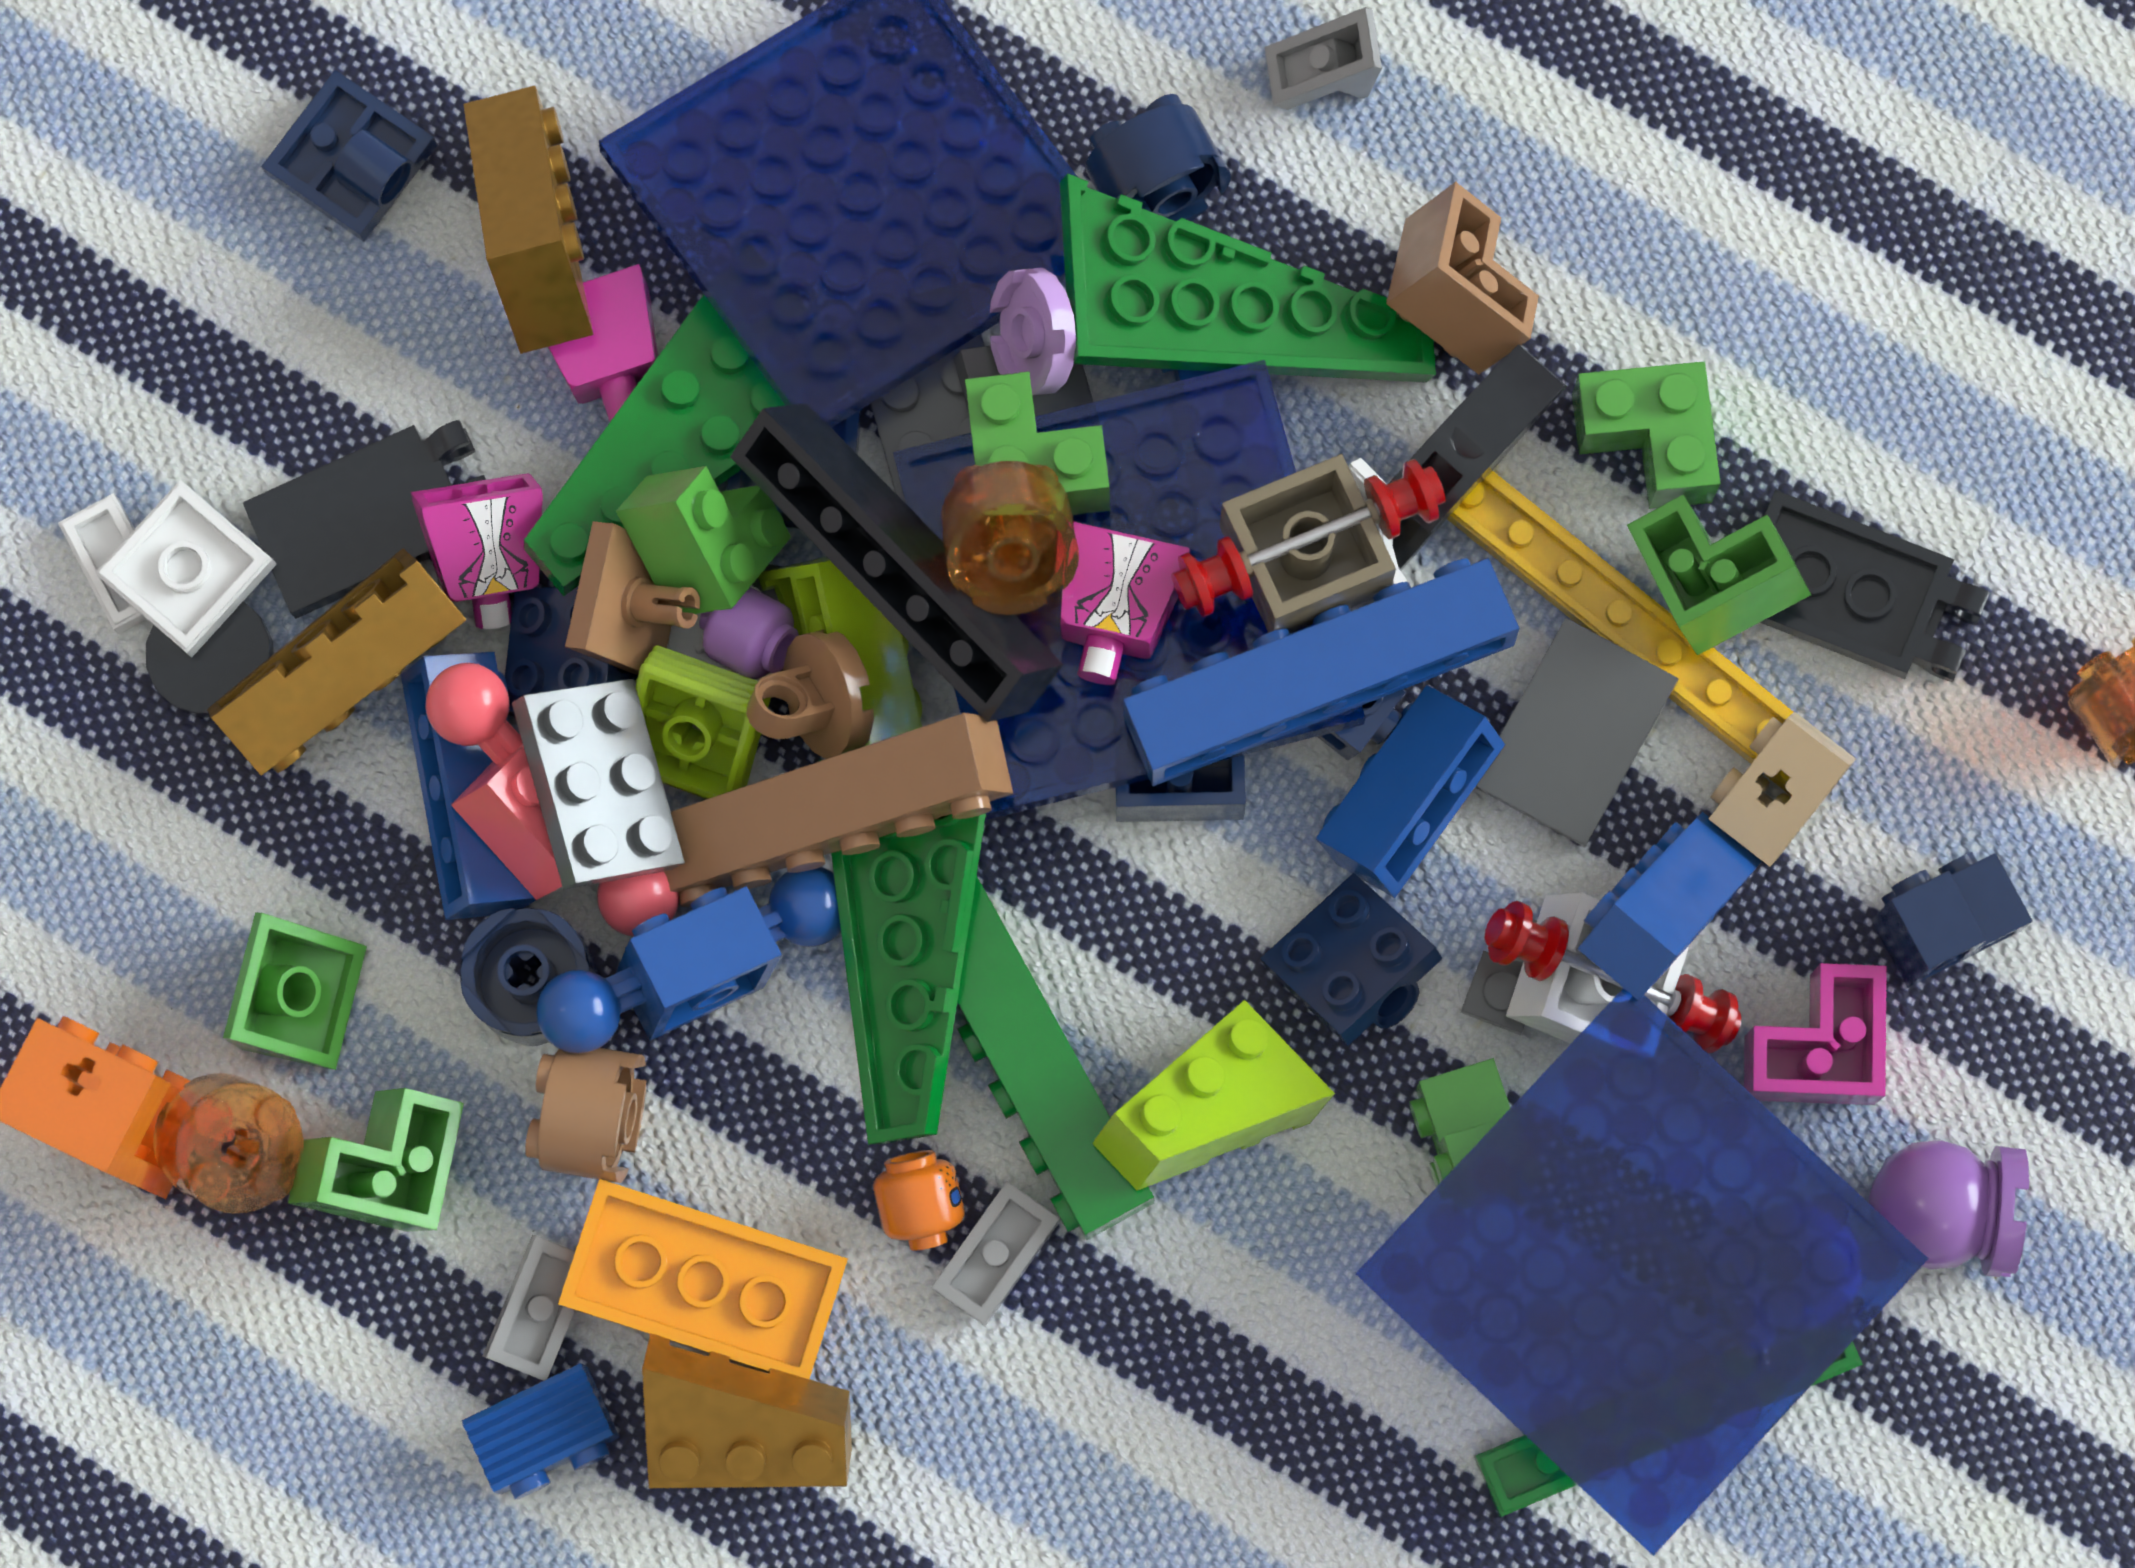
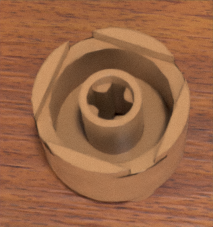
(587, 1113)

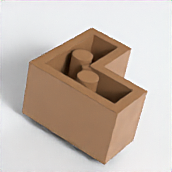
(1453, 285)

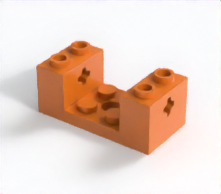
(90, 1101)

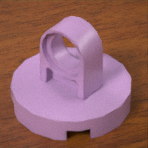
(1034, 328)

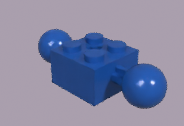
(691, 963)

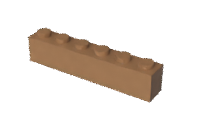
(840, 805)

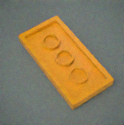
(702, 1280)

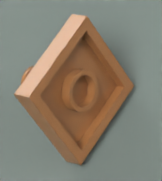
(618, 605)

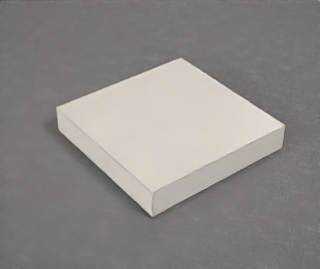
(185, 568)

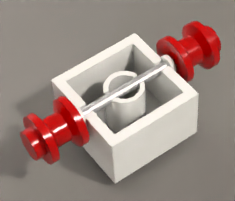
(1565, 990)

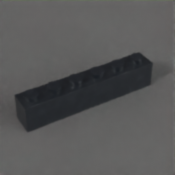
(893, 560)

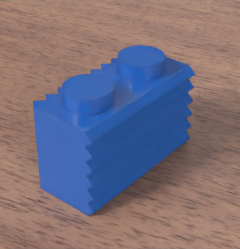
(540, 1431)

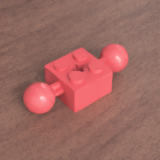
(501, 805)

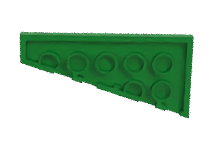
(1207, 302)
(678, 417)
(904, 957)

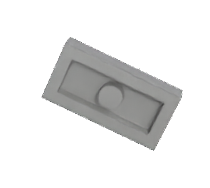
(996, 1253)
(531, 1319)

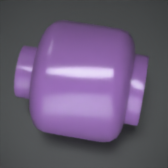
(750, 635)

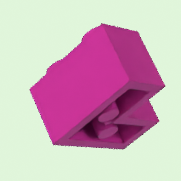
(1840, 1052)

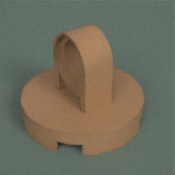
(822, 696)

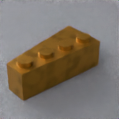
(528, 217)
(336, 663)

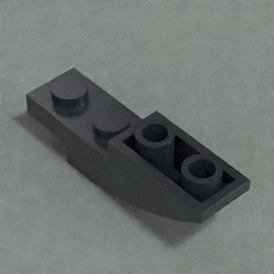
(1479, 438)

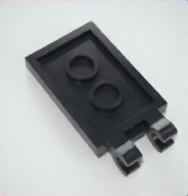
(352, 514)
(1870, 592)

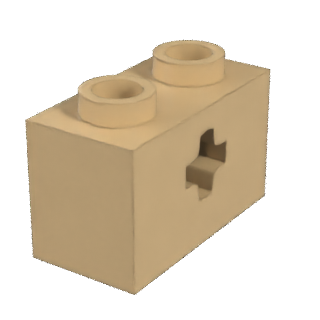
(1814, 770)

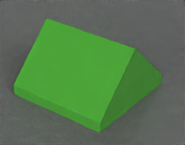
(294, 992)

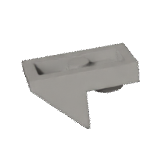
(1325, 60)

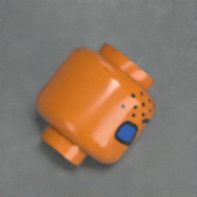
(918, 1199)

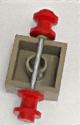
(1308, 542)

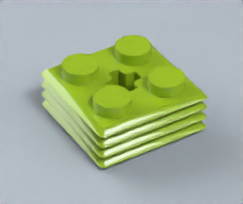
(688, 691)

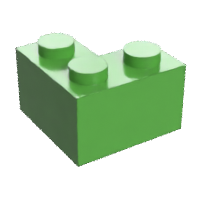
(1657, 411)
(1006, 431)
(701, 535)
(1718, 585)
(1458, 1112)
(396, 1173)

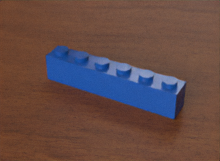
(1319, 670)

